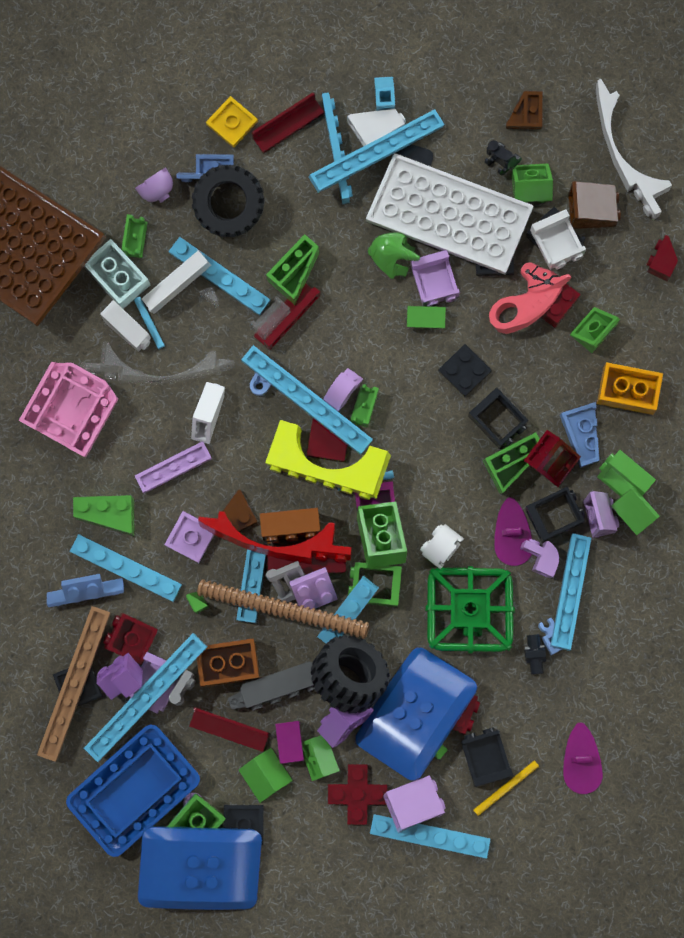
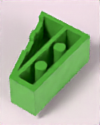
(294, 268)
(509, 462)
(106, 511)

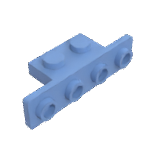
(204, 163)
(84, 589)

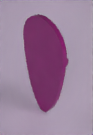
(510, 533)
(582, 761)

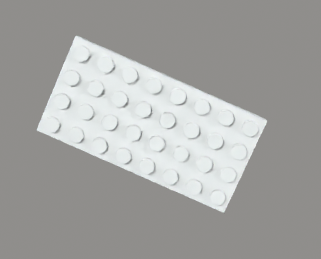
(449, 213)

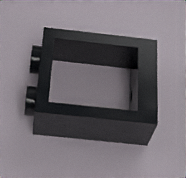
(495, 395)
(537, 523)

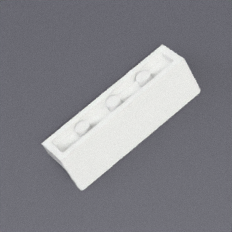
(176, 282)

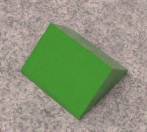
(594, 329)
(635, 510)
(265, 775)

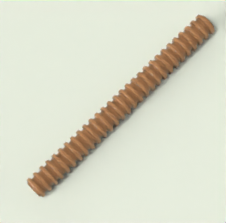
(283, 608)

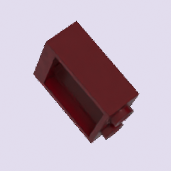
(545, 450)

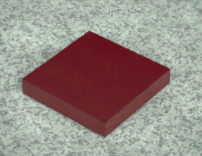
(325, 444)

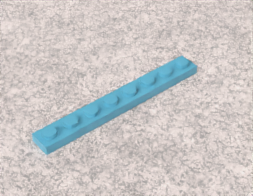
(376, 151)
(307, 400)
(145, 697)

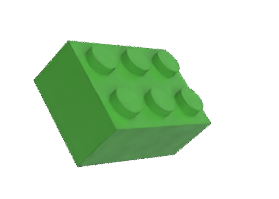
(381, 534)

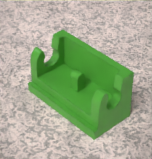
(134, 236)
(426, 317)
(364, 406)
(319, 758)

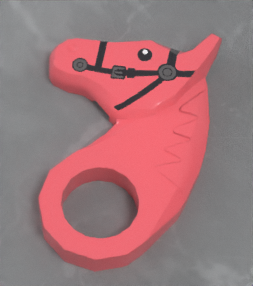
(542, 292)

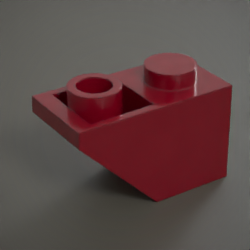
(664, 260)

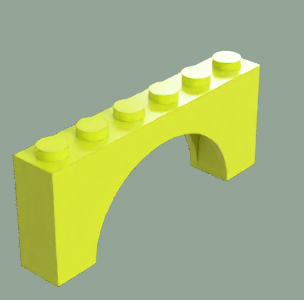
(362, 477)

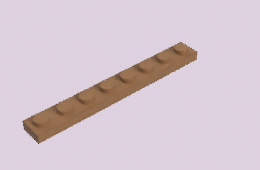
(73, 684)

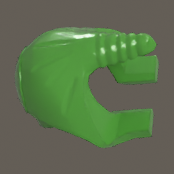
(388, 249)

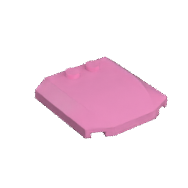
(70, 406)

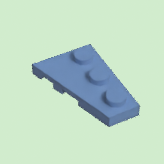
(581, 431)

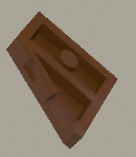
(527, 112)
(239, 512)

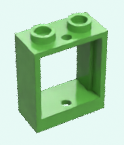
(623, 473)
(354, 574)

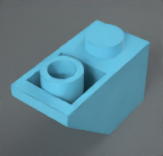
(384, 93)

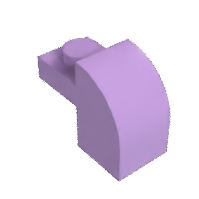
(342, 389)
(547, 557)

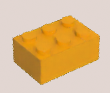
(630, 388)

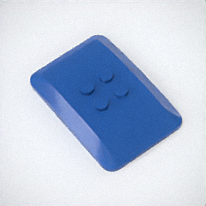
(416, 713)
(133, 790)
(199, 868)

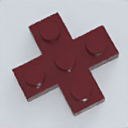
(357, 794)

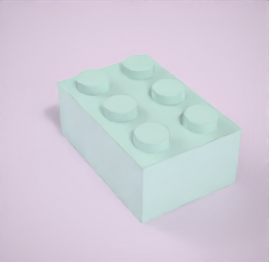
(116, 274)

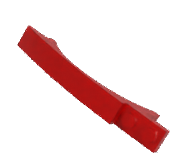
(319, 546)

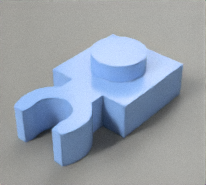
(547, 639)

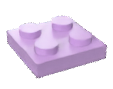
(189, 538)
(313, 589)

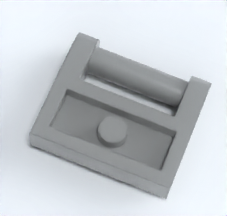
(289, 573)
(185, 682)

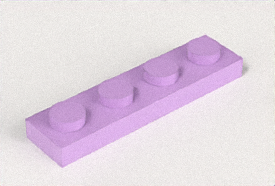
(173, 467)

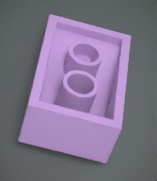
(600, 514)

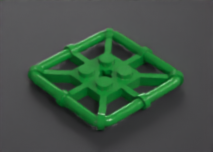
(462, 619)

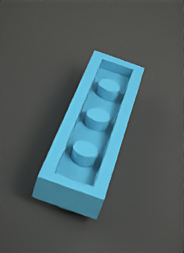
(252, 582)
(352, 606)

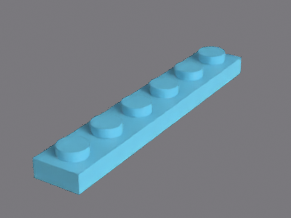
(335, 140)
(223, 278)
(125, 568)
(570, 592)
(432, 837)

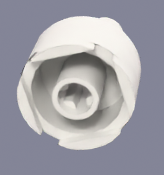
(442, 545)

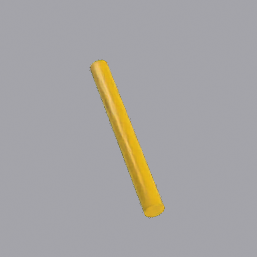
(506, 787)

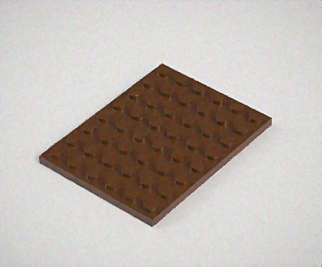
(39, 248)

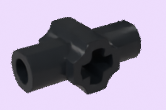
(535, 654)

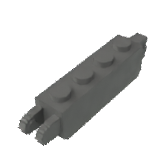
(273, 687)

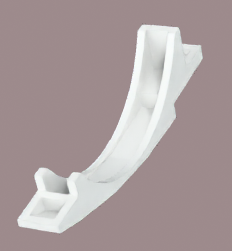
(645, 187)

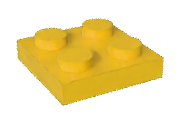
(232, 121)

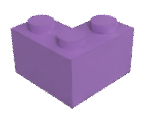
(121, 677)
(339, 725)

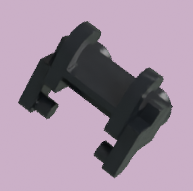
(502, 157)

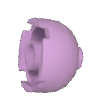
(156, 187)

